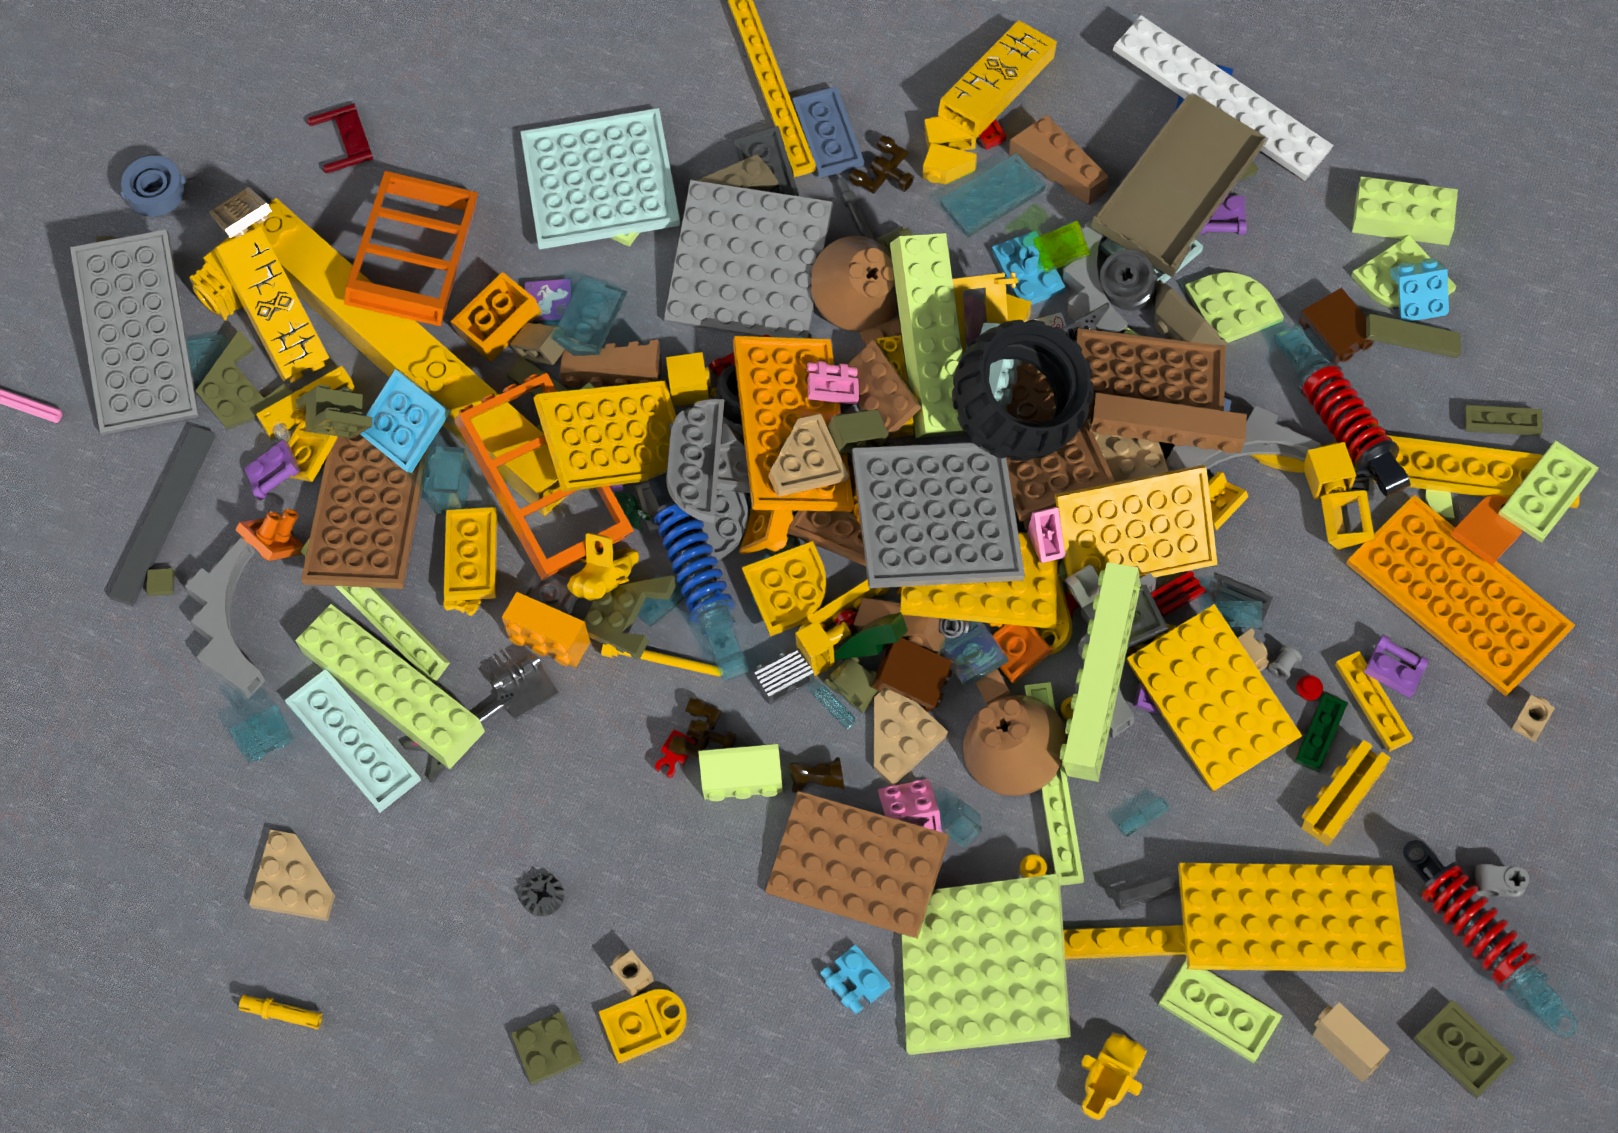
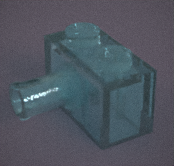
(262, 734)

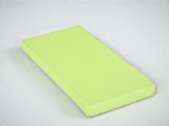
(1548, 491)
(1221, 1011)

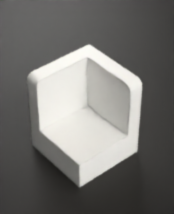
(1084, 585)

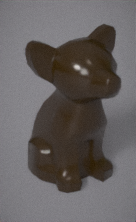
(822, 773)

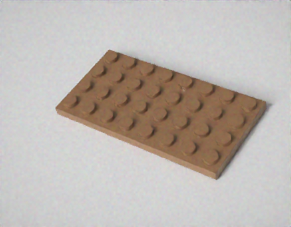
(1067, 469)
(363, 518)

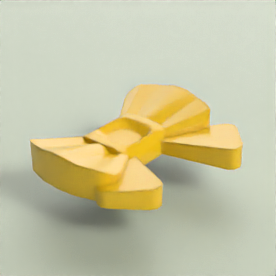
(469, 606)

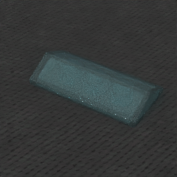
(589, 317)

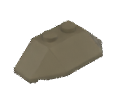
(1180, 320)

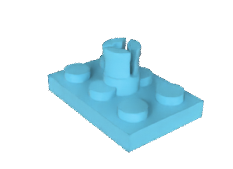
(1023, 258)

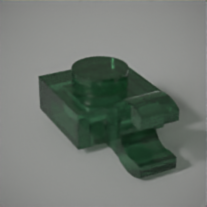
(631, 510)

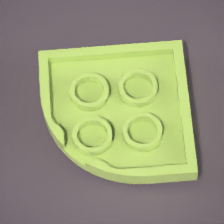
(1375, 275)
(1234, 304)

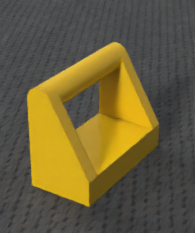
(1334, 518)

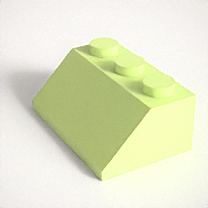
(741, 772)

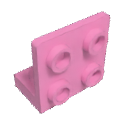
(912, 804)

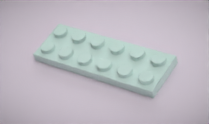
(352, 740)

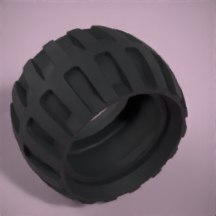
(1054, 357)

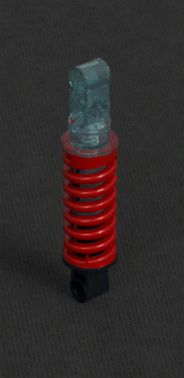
(1343, 412)
(1488, 937)

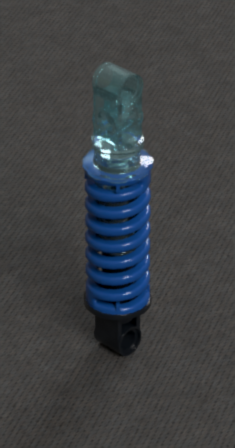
(698, 579)

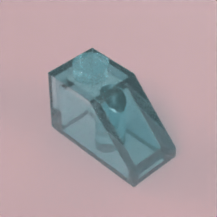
(1241, 614)

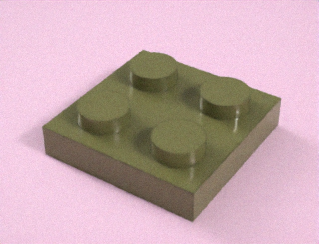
(546, 1048)

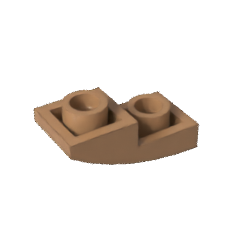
(992, 686)

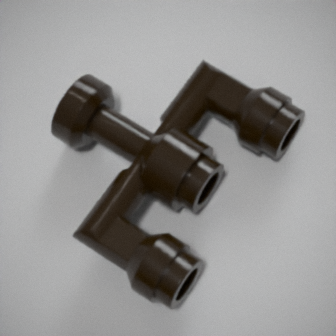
(884, 168)
(701, 731)

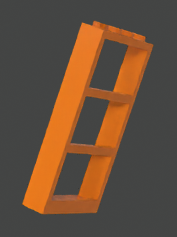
(397, 301)
(568, 557)

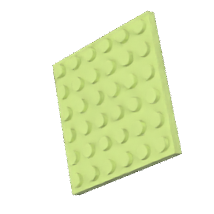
(987, 967)

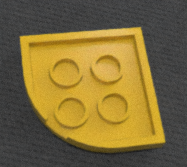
(787, 587)

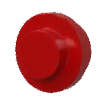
(1309, 687)

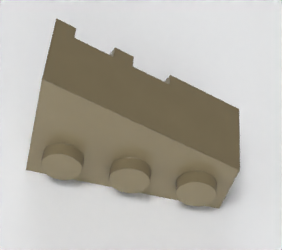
(748, 174)

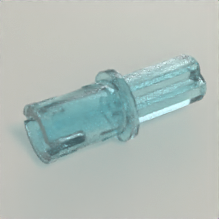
(1143, 816)

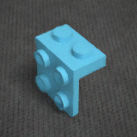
(1421, 289)

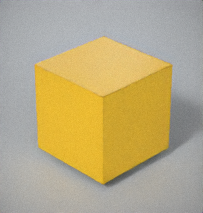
(688, 379)
(1329, 470)

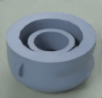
(147, 174)

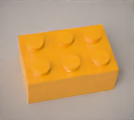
(496, 316)
(546, 630)

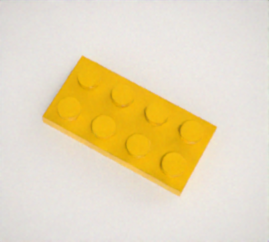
(470, 554)

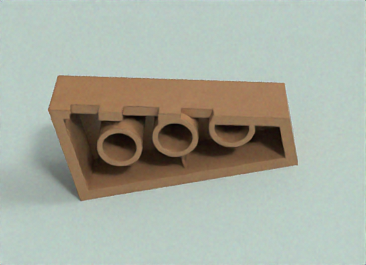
(1060, 159)
(613, 366)

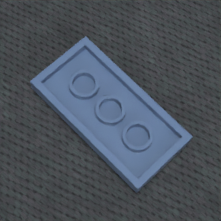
(828, 132)

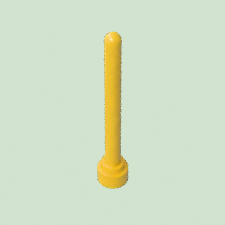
(610, 651)

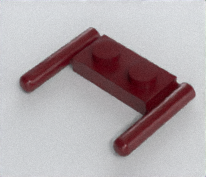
(351, 133)

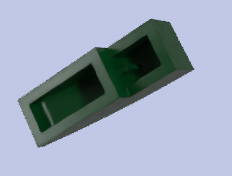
(873, 637)

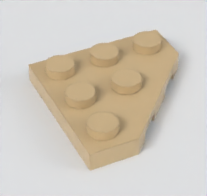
(807, 459)
(902, 735)
(290, 880)

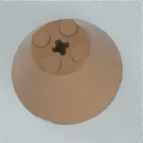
(855, 283)
(1014, 745)

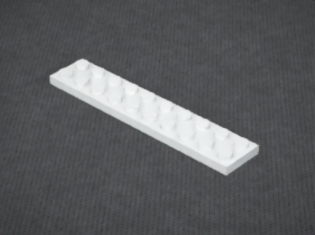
(1189, 72)

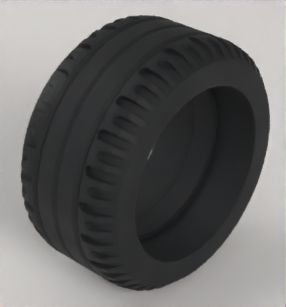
(725, 384)

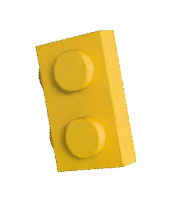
(1224, 498)

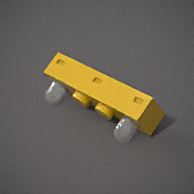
(283, 414)

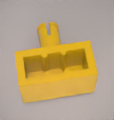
(819, 645)

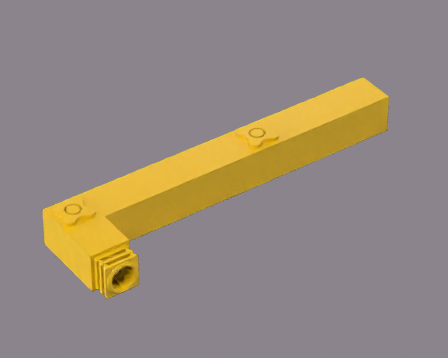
(390, 343)

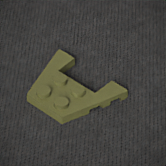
(229, 391)
(616, 611)

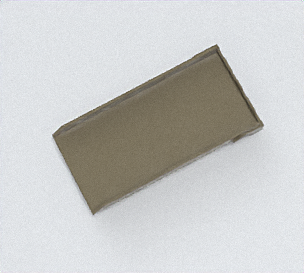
(1179, 183)

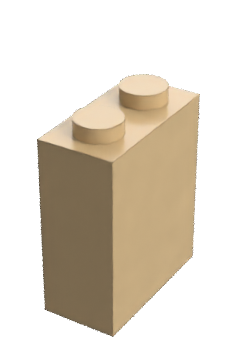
(1350, 1041)

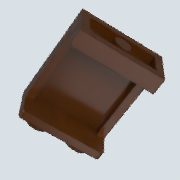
(1338, 325)
(913, 673)

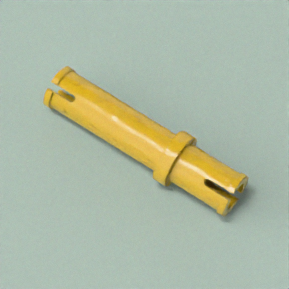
(269, 1008)

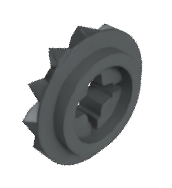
(547, 905)

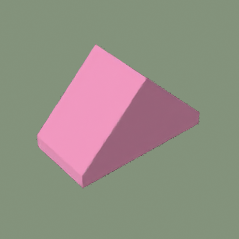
(1046, 534)

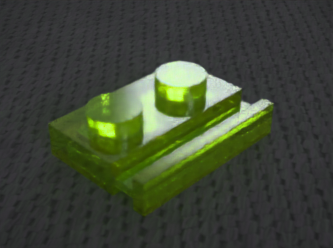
(1062, 246)

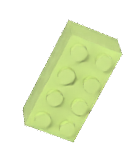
(1405, 210)

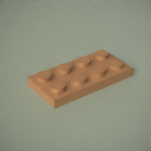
(883, 388)

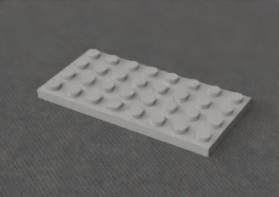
(134, 332)

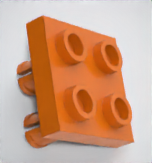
(272, 535)

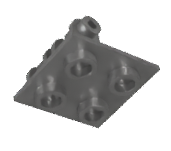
(529, 680)

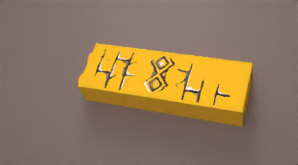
(997, 78)
(272, 305)

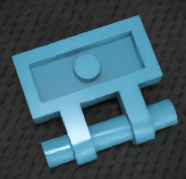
(863, 976)

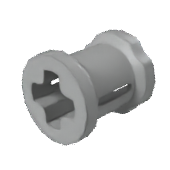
(1285, 662)

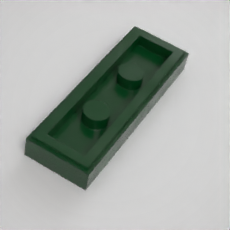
(1321, 732)

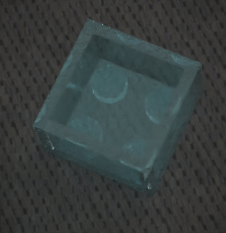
(448, 479)

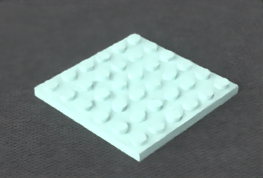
(599, 178)

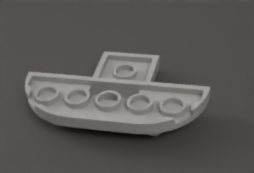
(701, 463)
(729, 520)

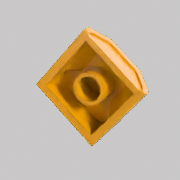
(766, 530)

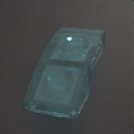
(656, 609)

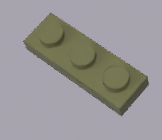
(1503, 420)

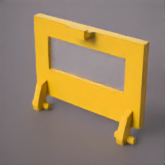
(980, 301)

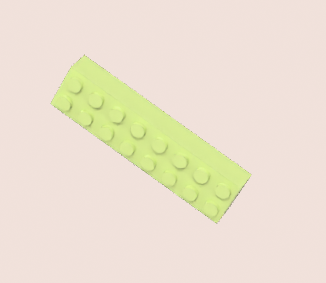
(928, 329)
(1101, 671)
(390, 686)

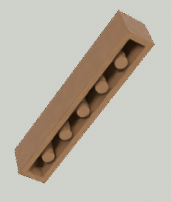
(1168, 423)

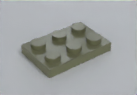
(1464, 1049)

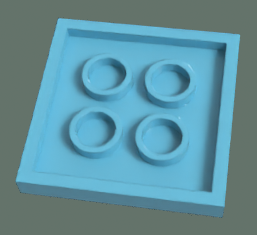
(404, 420)

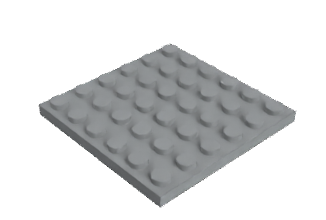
(747, 261)
(936, 515)

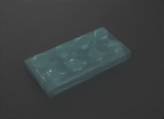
(992, 195)

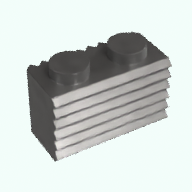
(783, 675)

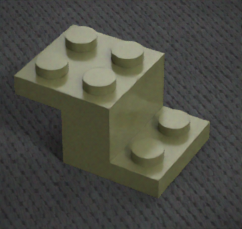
(334, 412)

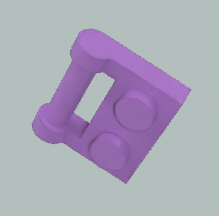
(1230, 210)
(271, 469)
(1393, 672)

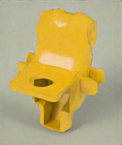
(603, 570)
(1111, 1074)

